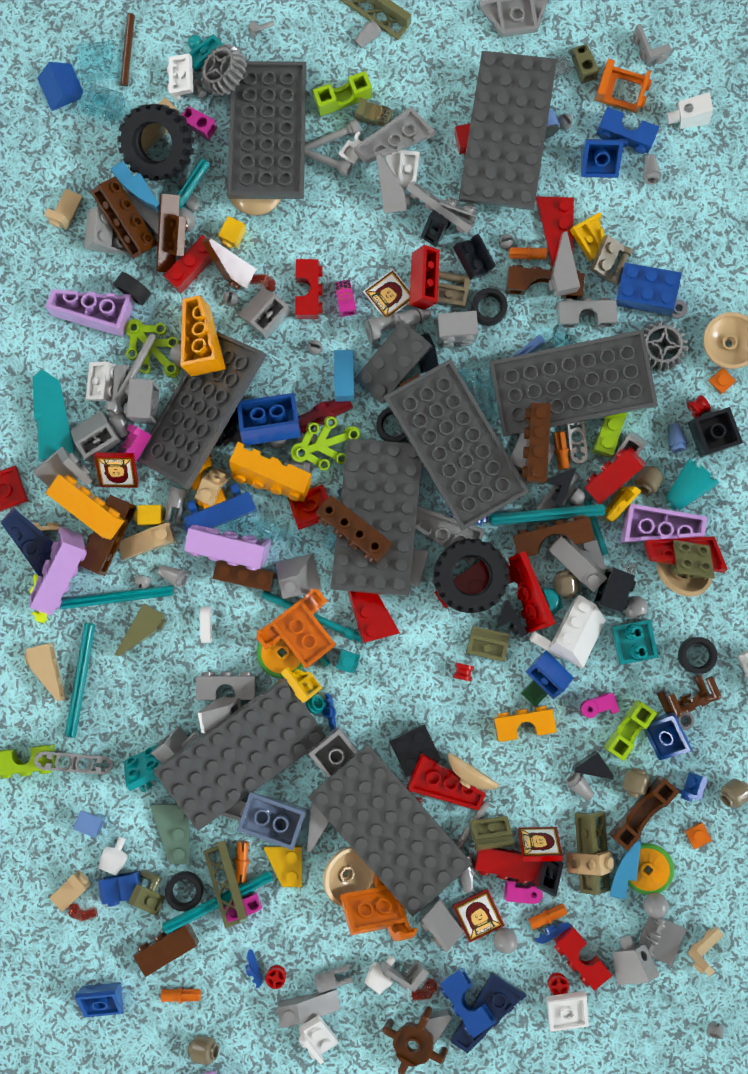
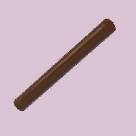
(127, 49)

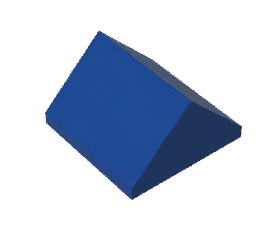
(60, 84)
(601, 158)
(667, 737)
(100, 999)

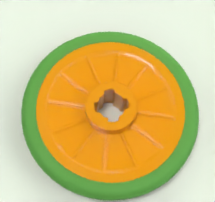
(273, 663)
(661, 873)

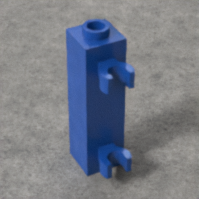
(221, 513)

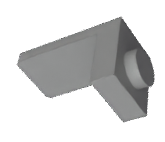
(657, 55)
(413, 978)

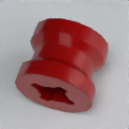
(699, 406)
(463, 671)
(275, 981)
(558, 988)

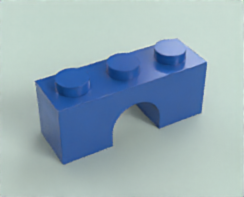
(639, 139)
(475, 1019)

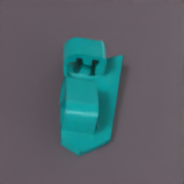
(50, 416)

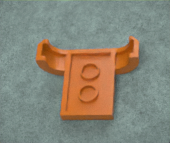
(300, 630)
(376, 910)

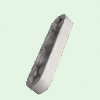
(73, 762)

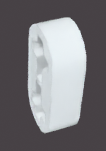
(206, 624)
(541, 642)

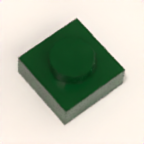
(534, 693)

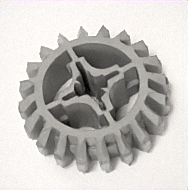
(223, 69)
(678, 347)

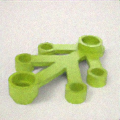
(139, 333)
(322, 444)

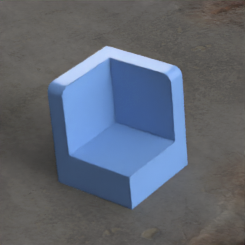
(89, 823)

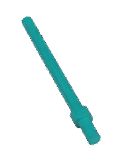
(348, 632)

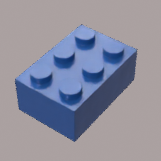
(648, 289)
(268, 419)

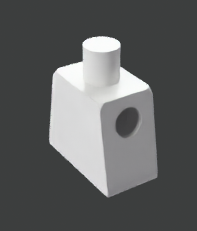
(692, 112)

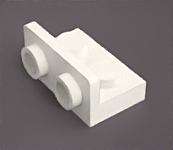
(180, 75)
(100, 381)
(317, 1038)

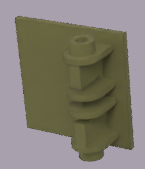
(692, 560)

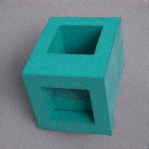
(348, 661)

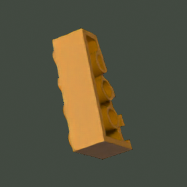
(199, 338)
(269, 474)
(85, 506)

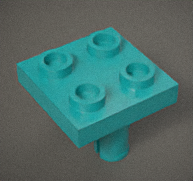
(634, 642)
(139, 770)

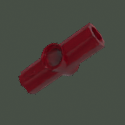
(321, 411)

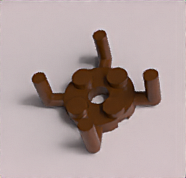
(689, 702)
(421, 1036)

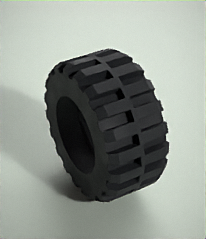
(131, 141)
(497, 575)

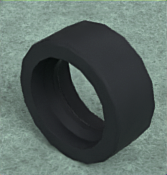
(129, 285)
(492, 293)
(383, 435)
(713, 655)
(173, 902)

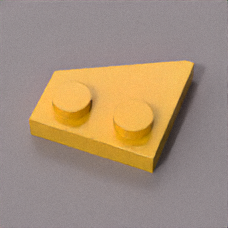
(589, 235)
(619, 503)
(302, 683)
(286, 864)

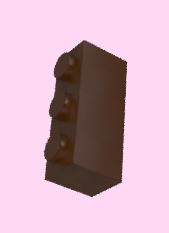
(242, 576)
(165, 949)

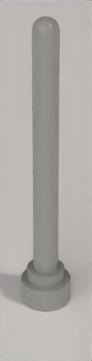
(352, 128)
(343, 167)
(114, 405)

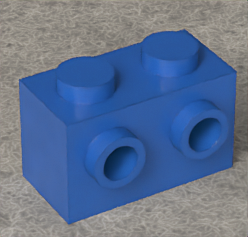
(550, 673)

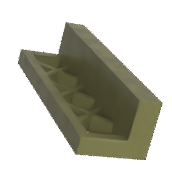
(389, 8)
(587, 837)
(232, 881)

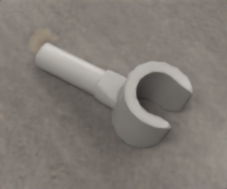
(254, 27)

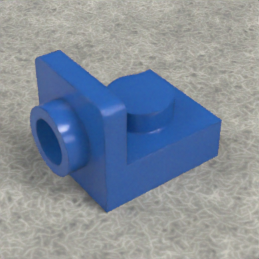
(693, 787)

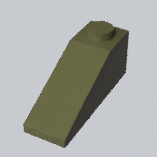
(144, 626)

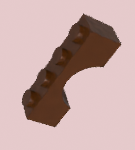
(521, 278)
(579, 531)
(630, 826)

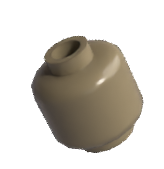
(649, 480)
(566, 584)
(636, 782)
(734, 793)
(203, 1050)

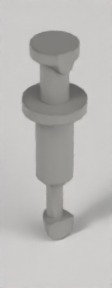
(197, 86)

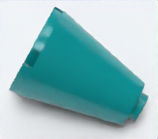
(690, 485)

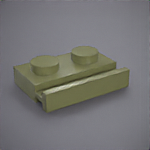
(488, 643)
(491, 833)

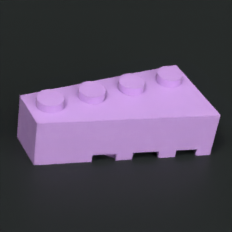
(97, 311)
(652, 523)
(227, 547)
(58, 571)

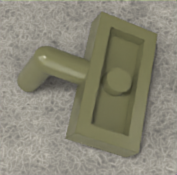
(147, 898)

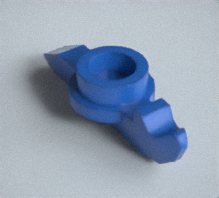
(329, 711)
(552, 931)
(253, 969)

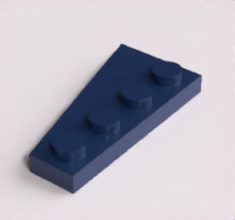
(29, 539)
(499, 998)

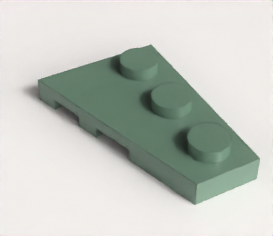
(174, 831)

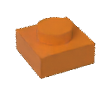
(722, 381)
(698, 835)

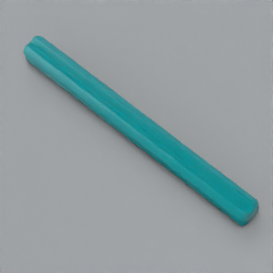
(547, 514)
(116, 597)
(79, 680)
(212, 904)

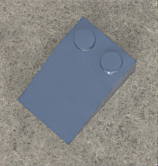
(272, 820)

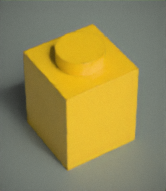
(231, 233)
(149, 515)

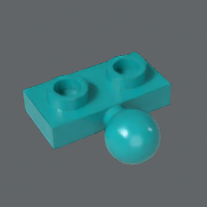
(202, 49)

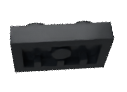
(474, 257)

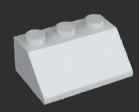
(578, 631)

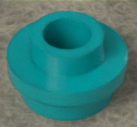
(315, 704)

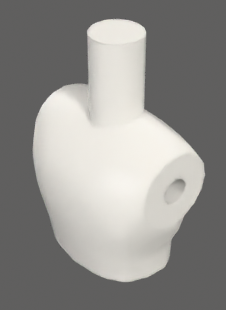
(113, 858)
(376, 979)

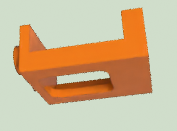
(607, 84)

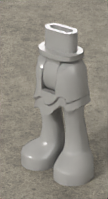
(375, 325)

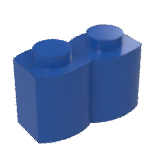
(118, 888)

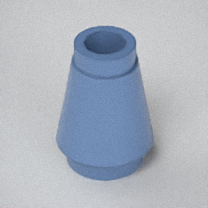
(677, 439)

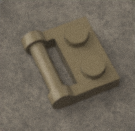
(606, 257)
(452, 294)

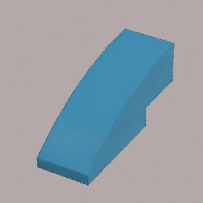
(135, 186)
(343, 375)
(625, 871)

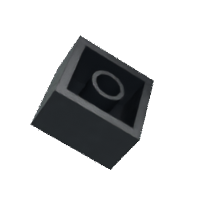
(715, 432)
(615, 590)
(410, 745)

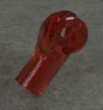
(264, 279)
(80, 915)
(426, 992)

